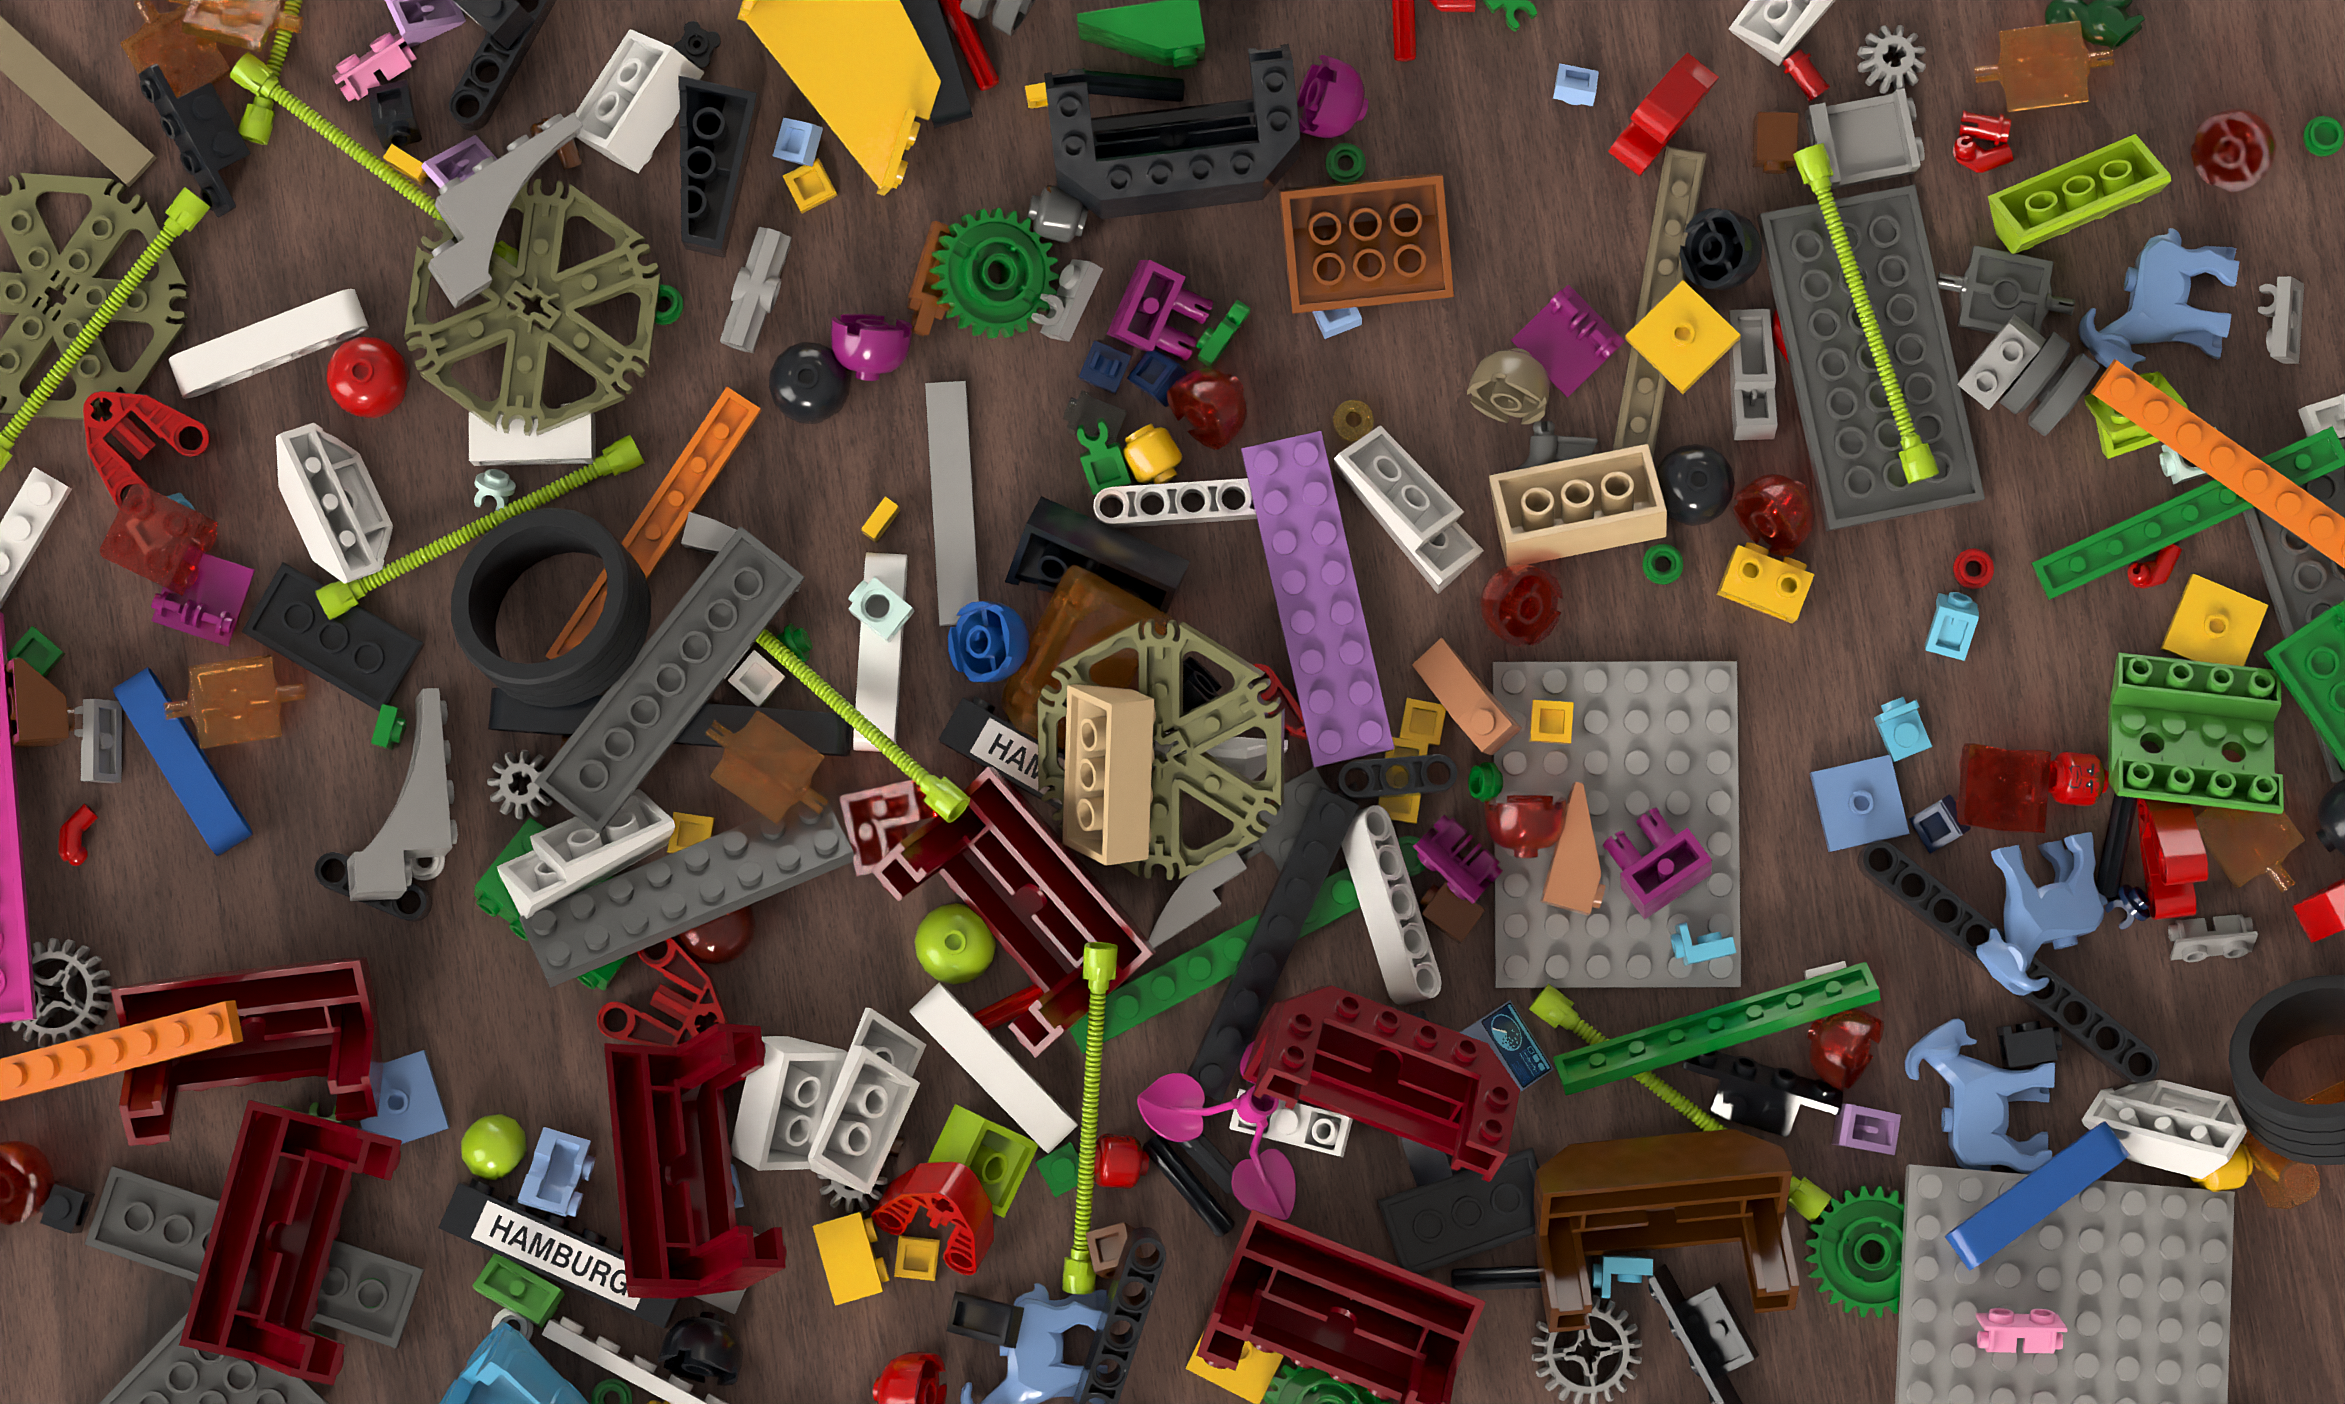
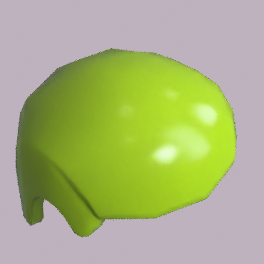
(493, 1146)

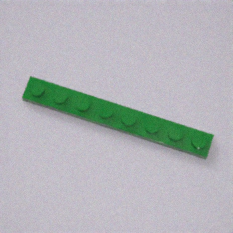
(2178, 518)
(1206, 965)
(1716, 1028)

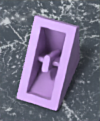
(424, 18)
(456, 161)
(1866, 1129)

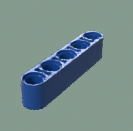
(183, 762)
(2037, 1195)

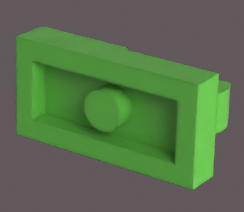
(518, 1290)

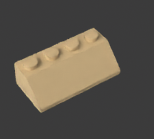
(1578, 506)
(1108, 773)

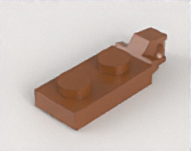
(921, 296)

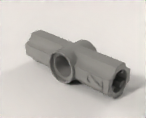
(756, 289)

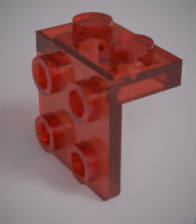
(159, 539)
(2003, 788)

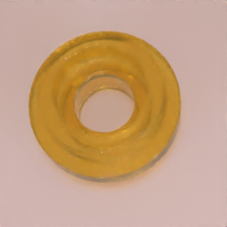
(1346, 431)

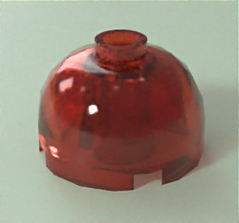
(2233, 149)
(1211, 404)
(1775, 511)
(1521, 604)
(1525, 823)
(720, 939)
(1842, 1046)
(24, 1181)

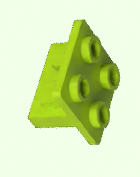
(2119, 433)

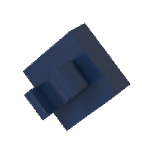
(1105, 367)

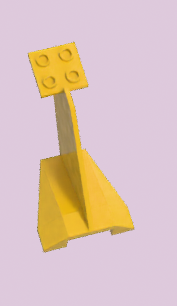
(857, 70)

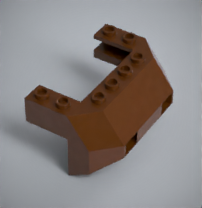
(1662, 1197)

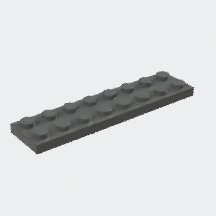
(670, 680)
(684, 890)
(171, 1233)

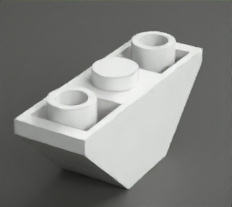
(1301, 1127)

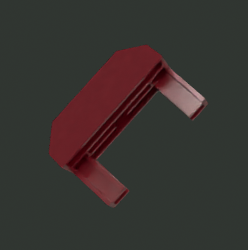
(1027, 894)
(293, 1025)
(1388, 1074)
(677, 1166)
(277, 1238)
(1339, 1314)

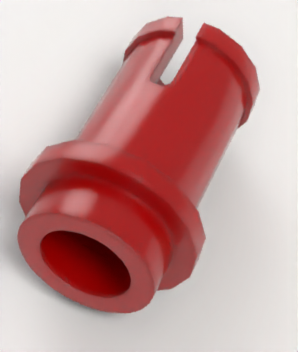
(1805, 74)
(1987, 128)

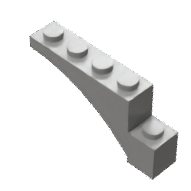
(479, 205)
(420, 817)

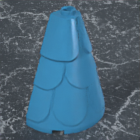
(510, 1372)

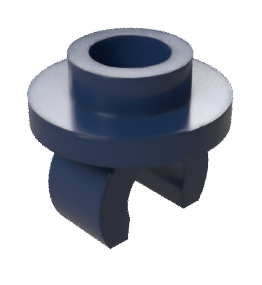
(2134, 902)

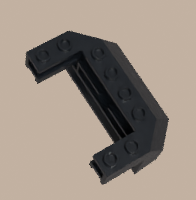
(1176, 154)

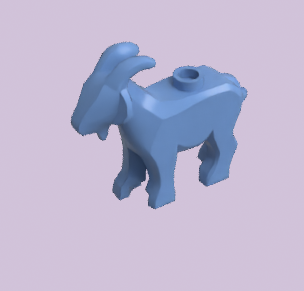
(2158, 302)
(2044, 913)
(1980, 1100)
(1037, 1363)

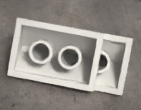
(1777, 25)
(1408, 506)
(577, 857)
(867, 1103)

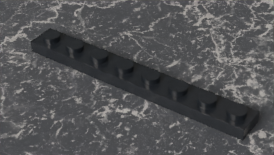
(1271, 942)

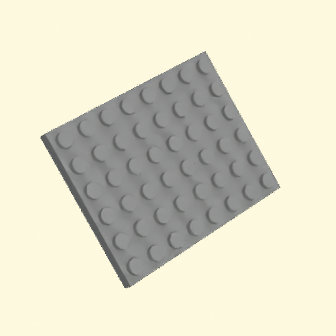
(1637, 744)
(2123, 1265)

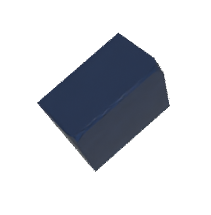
(1156, 375)
(1938, 824)

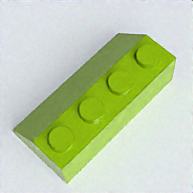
(2076, 193)

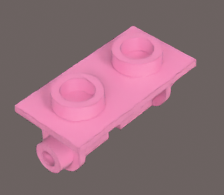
(359, 72)
(2004, 1327)

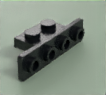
(201, 133)
(1761, 1094)
(1708, 1332)

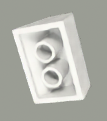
(634, 100)
(785, 1103)

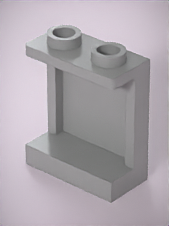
(1867, 138)

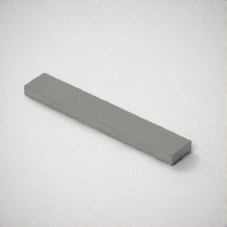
(952, 498)

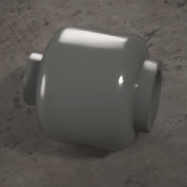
(1057, 214)

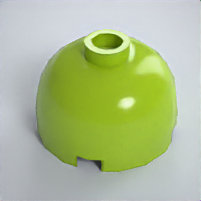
(954, 944)

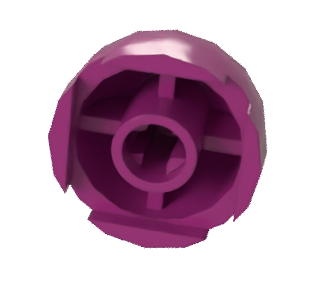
(1331, 98)
(870, 344)

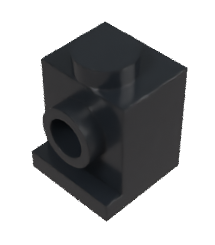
(2029, 1044)
(67, 1208)

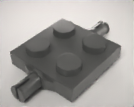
(2003, 286)
(1285, 826)

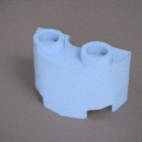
(557, 1172)

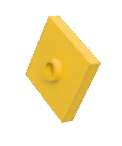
(1682, 337)
(2213, 624)
(1251, 1375)

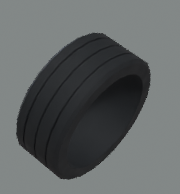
(500, 561)
(2268, 1030)

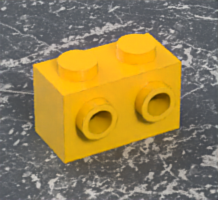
(1766, 582)
(850, 1257)

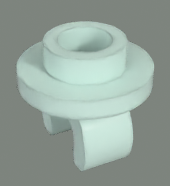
(496, 484)

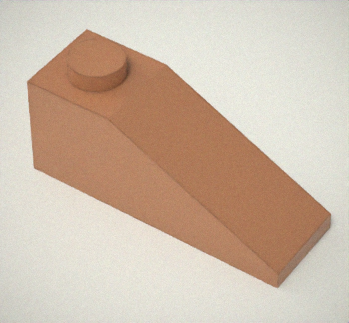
(1466, 698)
(1575, 865)

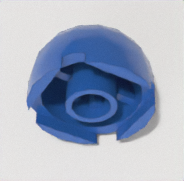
(988, 641)

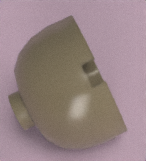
(1510, 385)

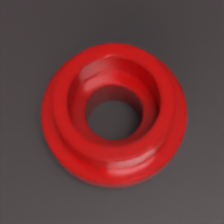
(1984, 562)

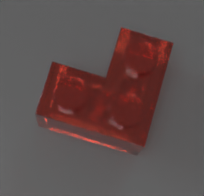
(878, 819)

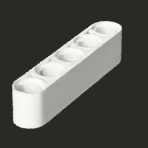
(268, 343)
(1171, 495)
(878, 660)
(1390, 907)
(993, 1067)

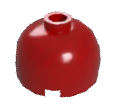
(367, 377)
(911, 1380)

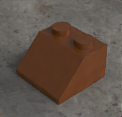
(36, 708)

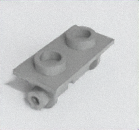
(2231, 937)

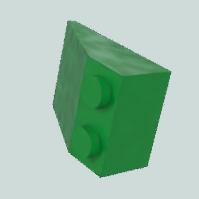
(1154, 31)

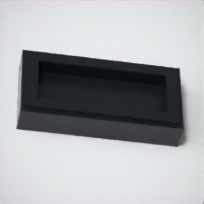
(985, 1319)

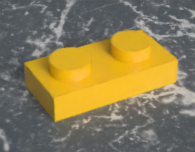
(1402, 808)

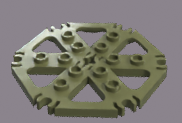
(79, 270)
(564, 331)
(1195, 731)

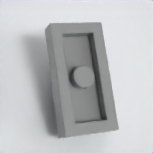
(1072, 296)
(2286, 310)
(101, 740)

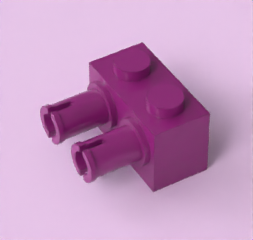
(1147, 305)
(1664, 873)

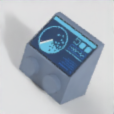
(1512, 1044)

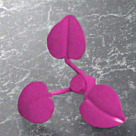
(1175, 1112)

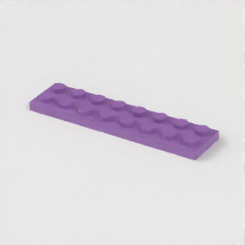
(1317, 599)

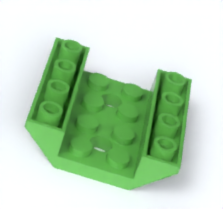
(2193, 717)

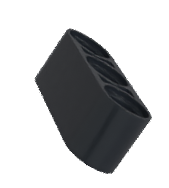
(1417, 777)
(390, 906)

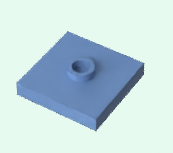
(1859, 803)
(408, 1100)

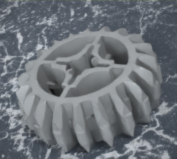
(66, 978)
(1591, 1385)

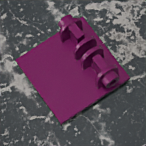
(1568, 340)
(212, 603)
(1438, 854)

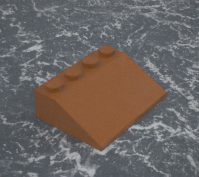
(1366, 242)

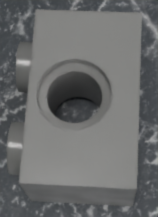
(2001, 362)

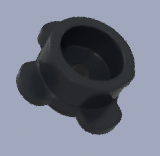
(708, 40)

